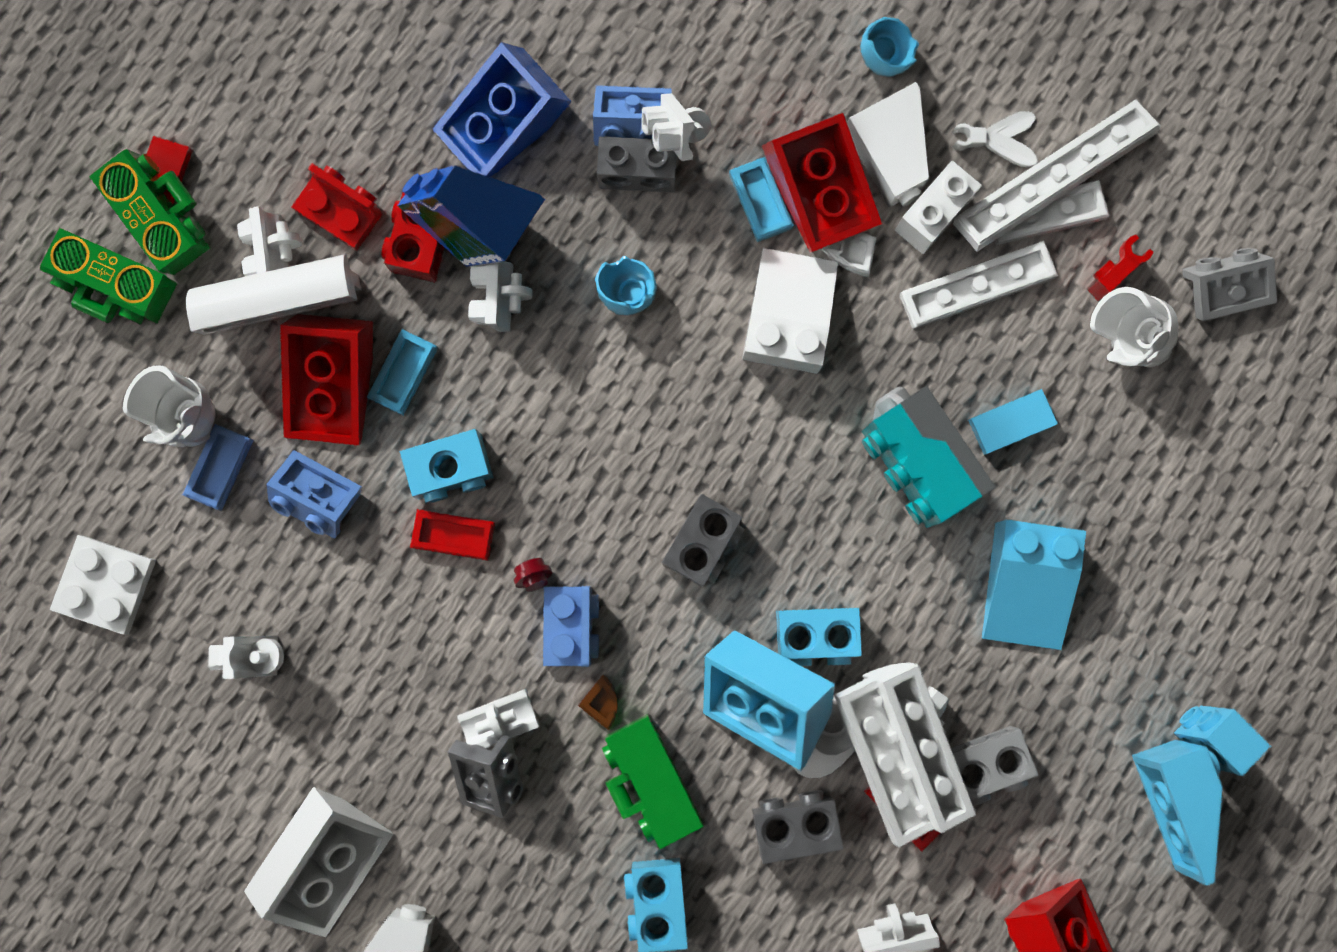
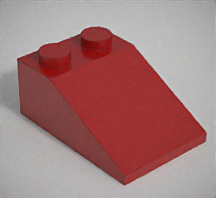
(822, 182)
(325, 377)

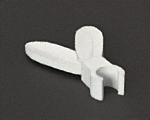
(999, 138)

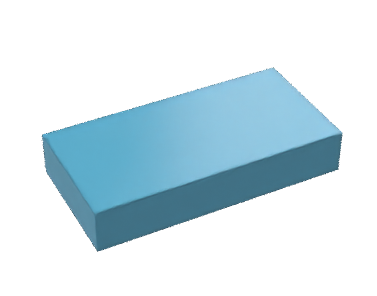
(761, 199)
(402, 372)
(1013, 422)

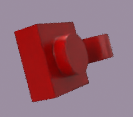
(1113, 274)

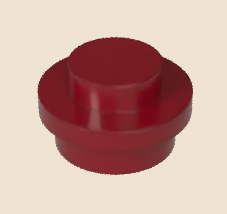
(532, 574)

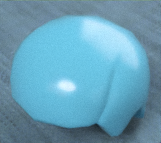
(888, 47)
(626, 286)

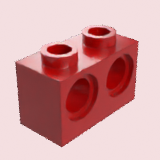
(409, 235)

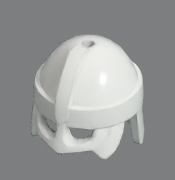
(1125, 318)
(172, 406)

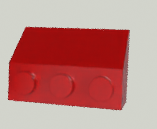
(1058, 922)

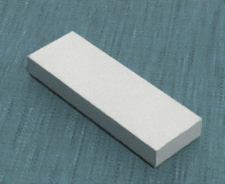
(1075, 208)

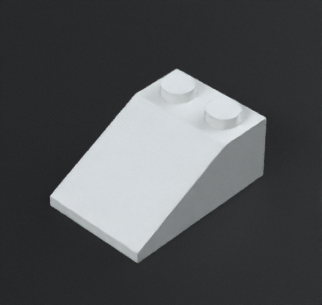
(791, 311)

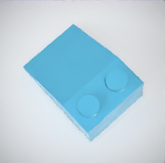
(1032, 583)
(1186, 803)

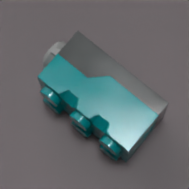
(924, 456)

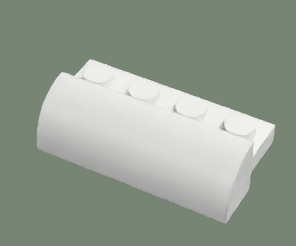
(271, 295)
(904, 752)

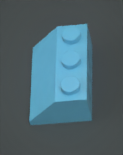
(766, 698)

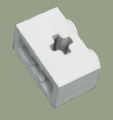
(937, 207)

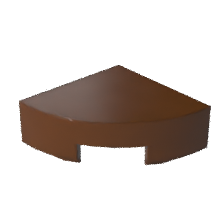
(601, 702)

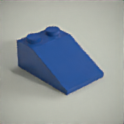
(501, 111)

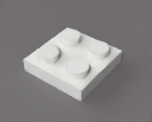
(103, 585)

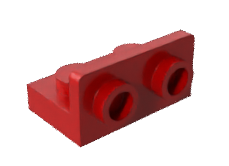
(337, 207)

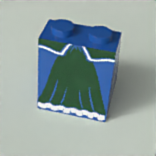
(470, 212)

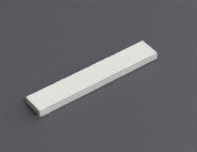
(1056, 175)

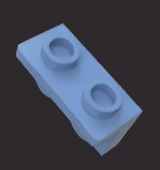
(620, 110)
(312, 494)
(569, 626)

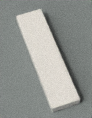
(978, 285)

